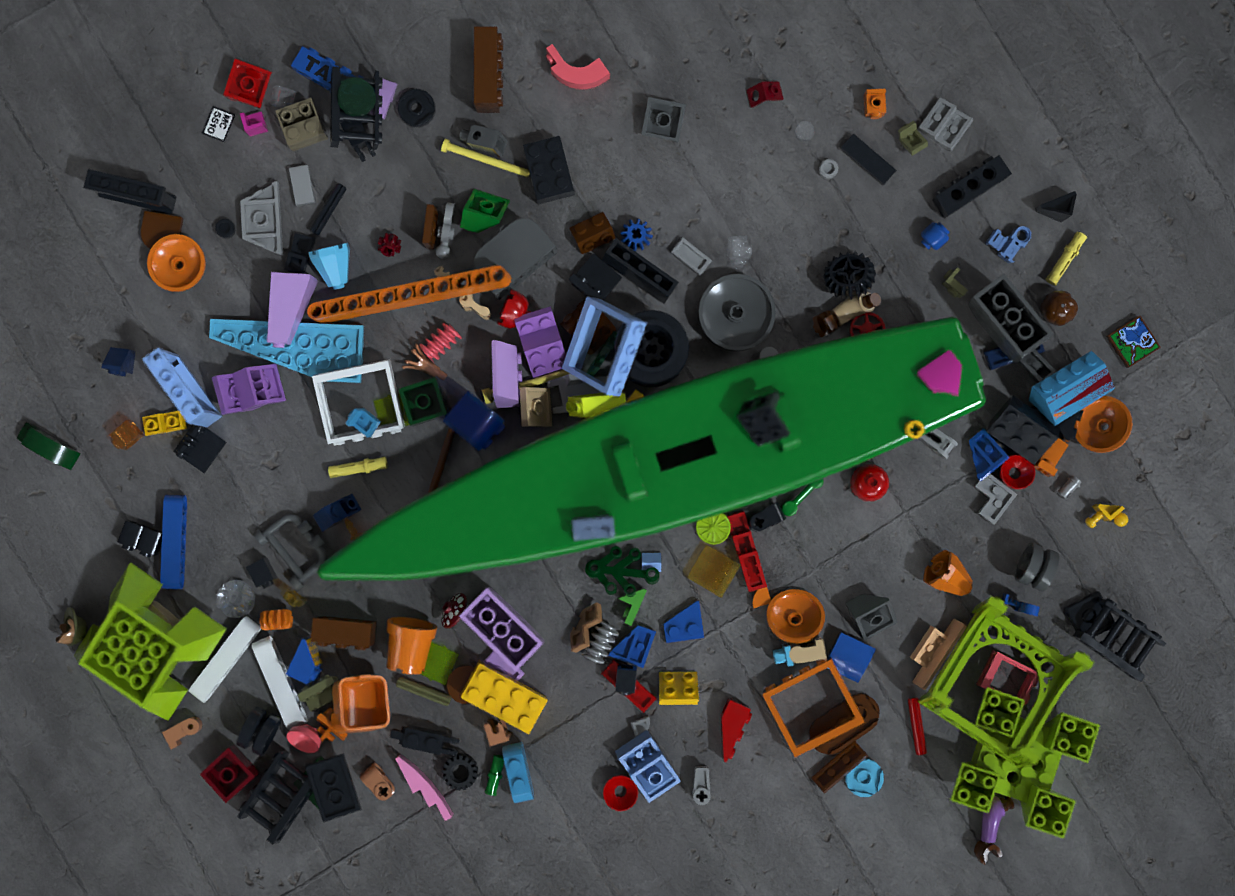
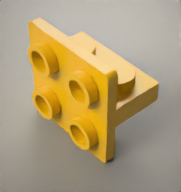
(678, 688)

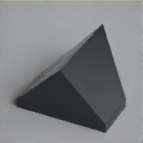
(1059, 208)

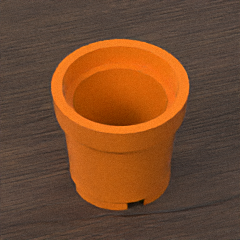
(409, 643)

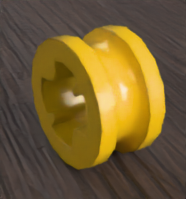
(918, 434)

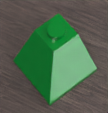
(483, 211)

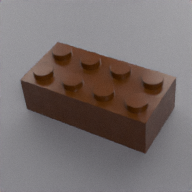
(487, 67)

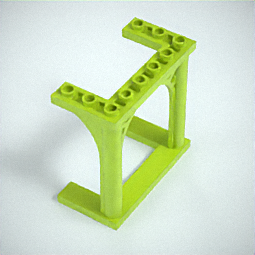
(1065, 668)

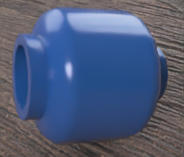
(934, 236)

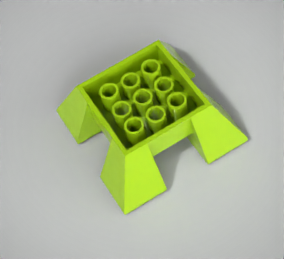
(112, 647)
(987, 772)

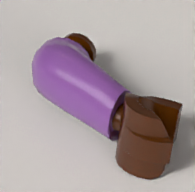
(990, 827)

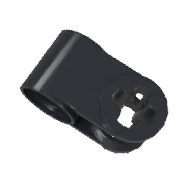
(769, 516)

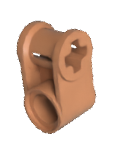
(376, 780)

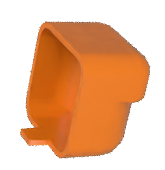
(360, 704)

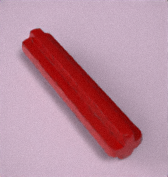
(917, 726)

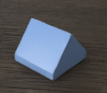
(651, 560)

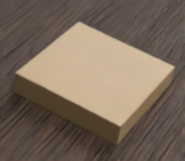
(535, 407)

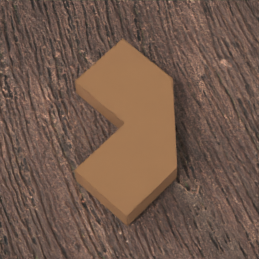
(580, 635)

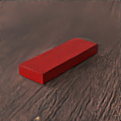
(641, 698)

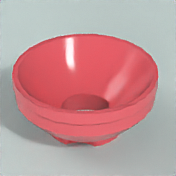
(304, 738)

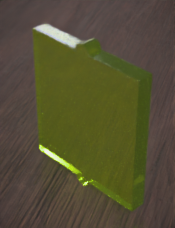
(386, 411)
(439, 663)

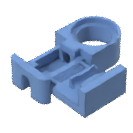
(1008, 245)

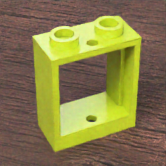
(592, 404)

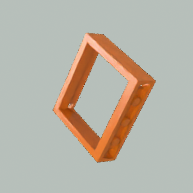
(789, 681)

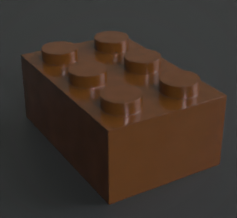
(343, 632)

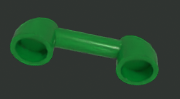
(790, 507)

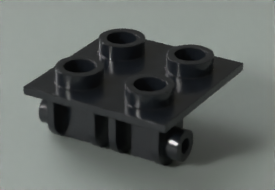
(199, 447)

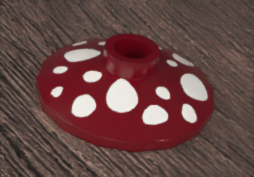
(452, 610)

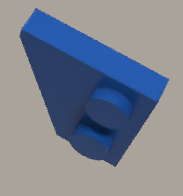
(986, 454)
(685, 625)
(634, 646)

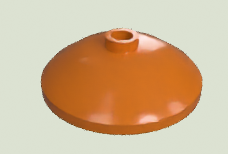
(166, 255)
(1097, 414)
(797, 606)

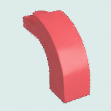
(576, 77)

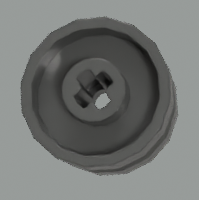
(1037, 566)

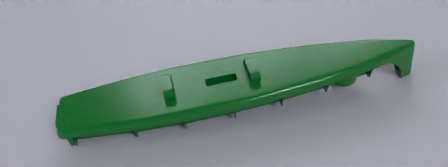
(836, 399)

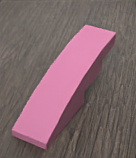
(419, 781)

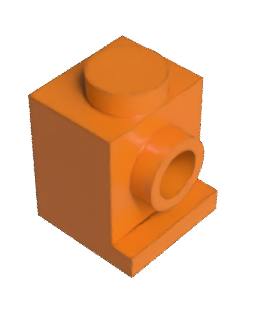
(871, 96)

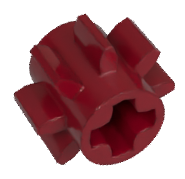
(389, 244)

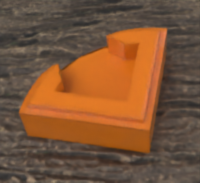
(761, 598)

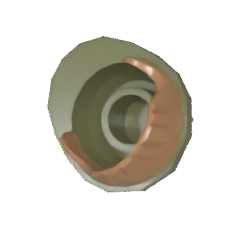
(73, 629)

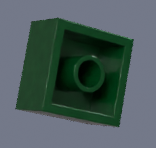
(423, 401)

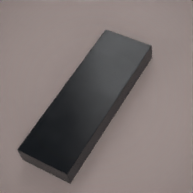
(868, 159)

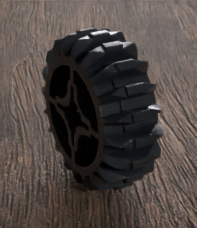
(861, 275)

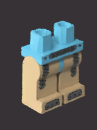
(800, 653)

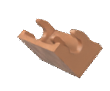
(498, 733)

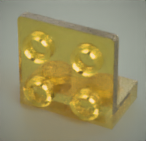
(713, 571)

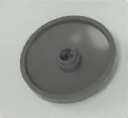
(736, 312)

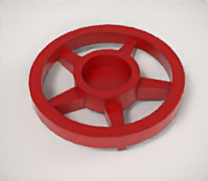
(867, 326)

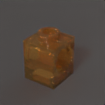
(126, 435)

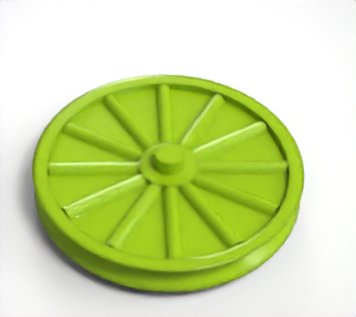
(714, 529)

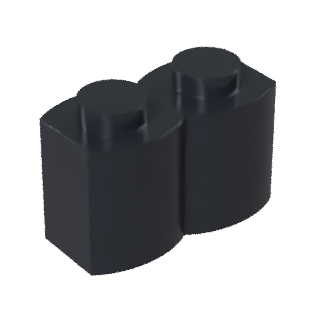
(141, 538)

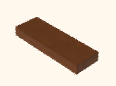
(839, 767)

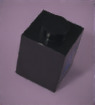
(262, 573)
(626, 679)

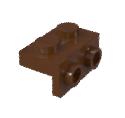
(592, 233)

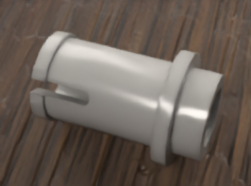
(1068, 488)

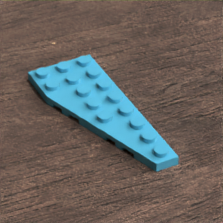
(312, 351)

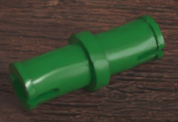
(494, 775)

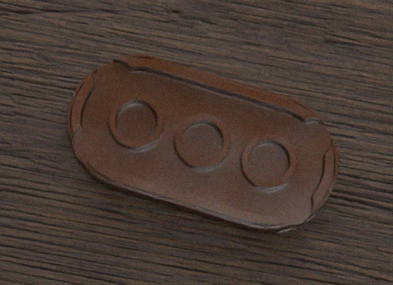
(841, 713)

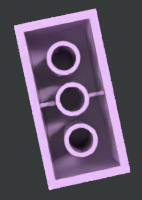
(502, 628)

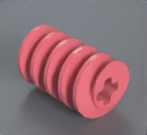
(440, 341)

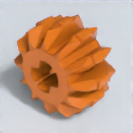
(276, 619)

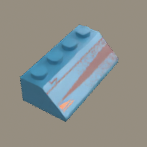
(1072, 388)

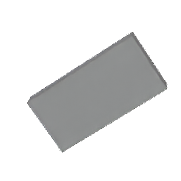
(302, 185)
(691, 256)

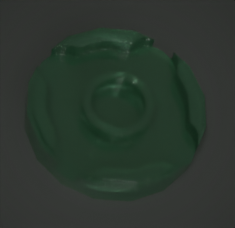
(356, 97)

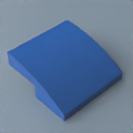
(851, 656)

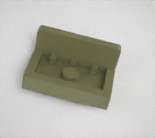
(319, 694)

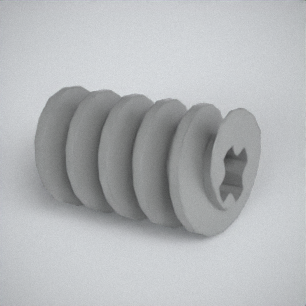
(601, 642)

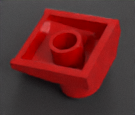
(247, 83)

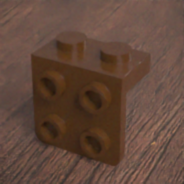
(602, 332)

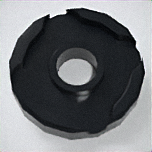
(422, 117)

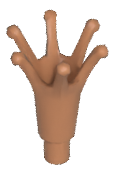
(424, 365)

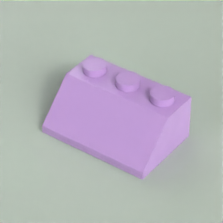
(506, 374)

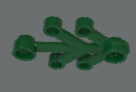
(619, 571)

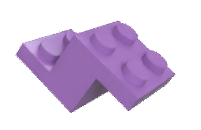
(541, 341)
(248, 389)

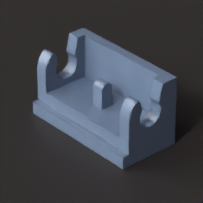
(593, 527)

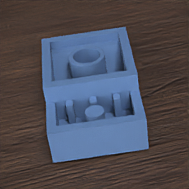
(647, 766)

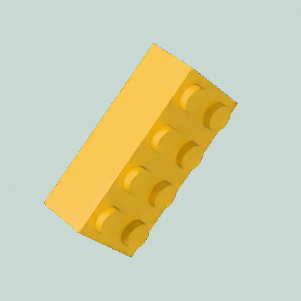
(503, 697)

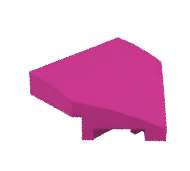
(942, 374)

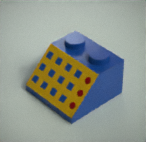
(306, 662)

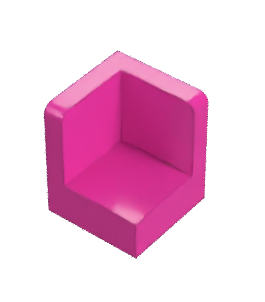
(254, 123)

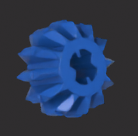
(628, 234)

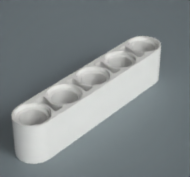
(225, 659)
(279, 683)

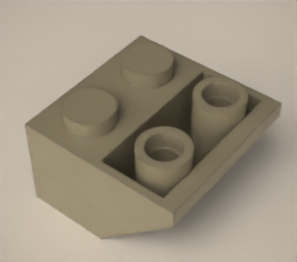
(301, 124)

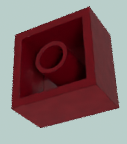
(229, 773)

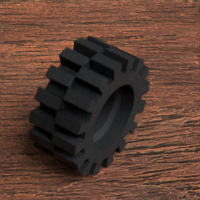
(456, 783)

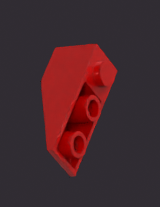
(732, 721)

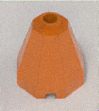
(948, 574)

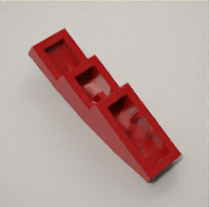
(746, 551)

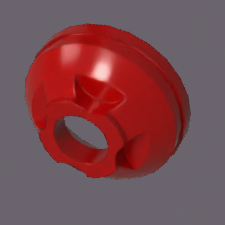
(1026, 472)
(616, 802)

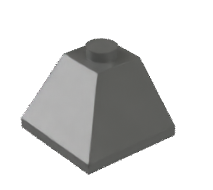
(871, 614)

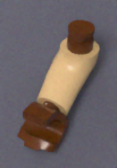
(848, 309)

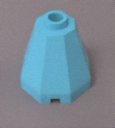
(332, 264)

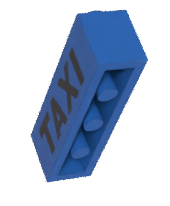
(316, 68)

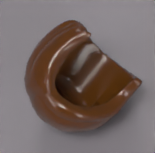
(1052, 309)

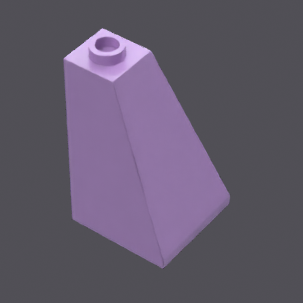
(287, 305)

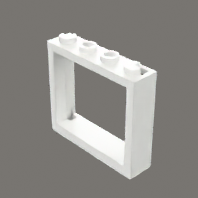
(356, 435)

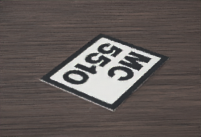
(218, 124)

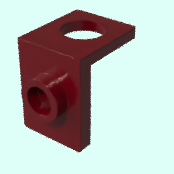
(767, 92)

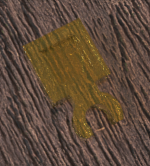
(294, 598)

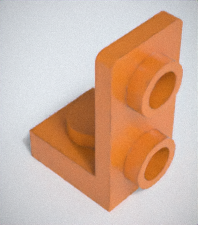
(1048, 461)

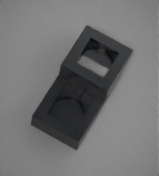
(299, 254)

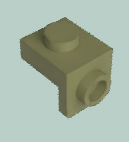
(912, 138)
(954, 288)

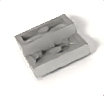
(945, 124)

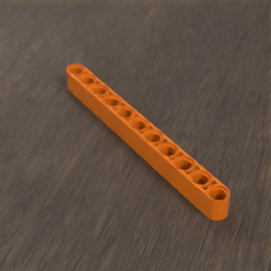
(416, 298)

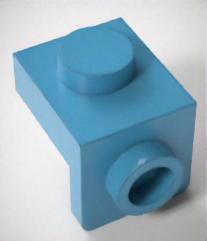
(363, 421)

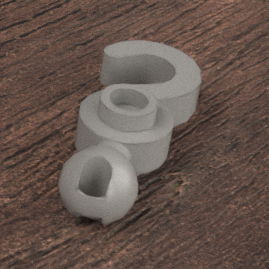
(446, 232)

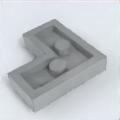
(998, 498)

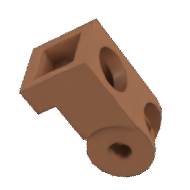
(187, 727)

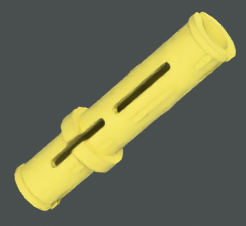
(1070, 251)
(366, 465)

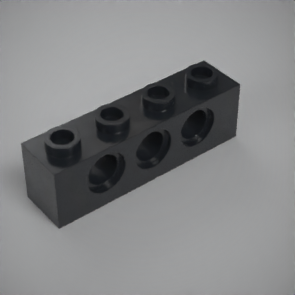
(994, 166)

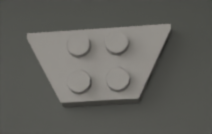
(263, 219)

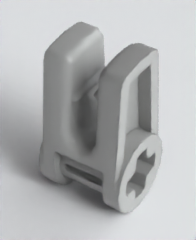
(943, 441)
(701, 782)

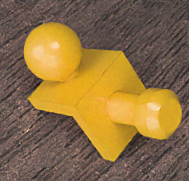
(1107, 513)

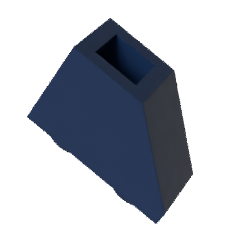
(119, 361)
(336, 512)

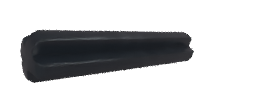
(328, 209)

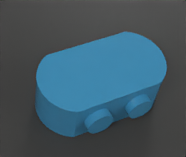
(518, 772)

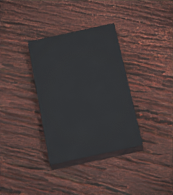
(333, 787)

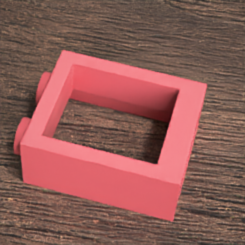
(992, 666)

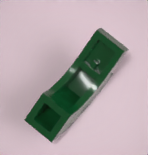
(47, 446)

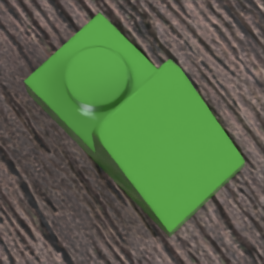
(635, 601)

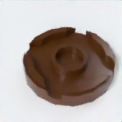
(457, 681)

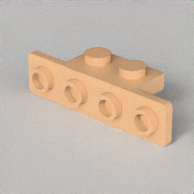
(934, 650)

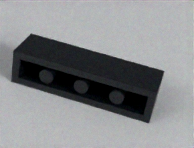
(640, 271)

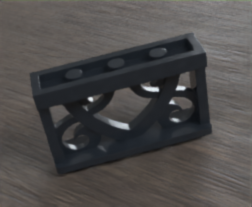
(130, 191)

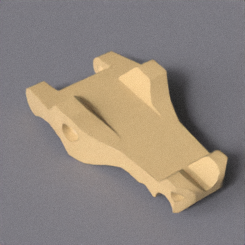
(467, 301)

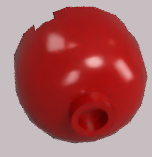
(513, 308)
(869, 482)

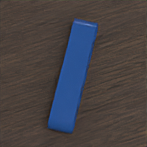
(173, 541)

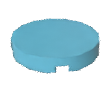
(865, 778)

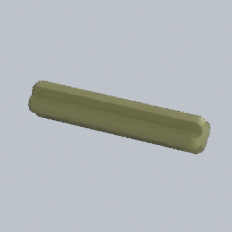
(423, 691)

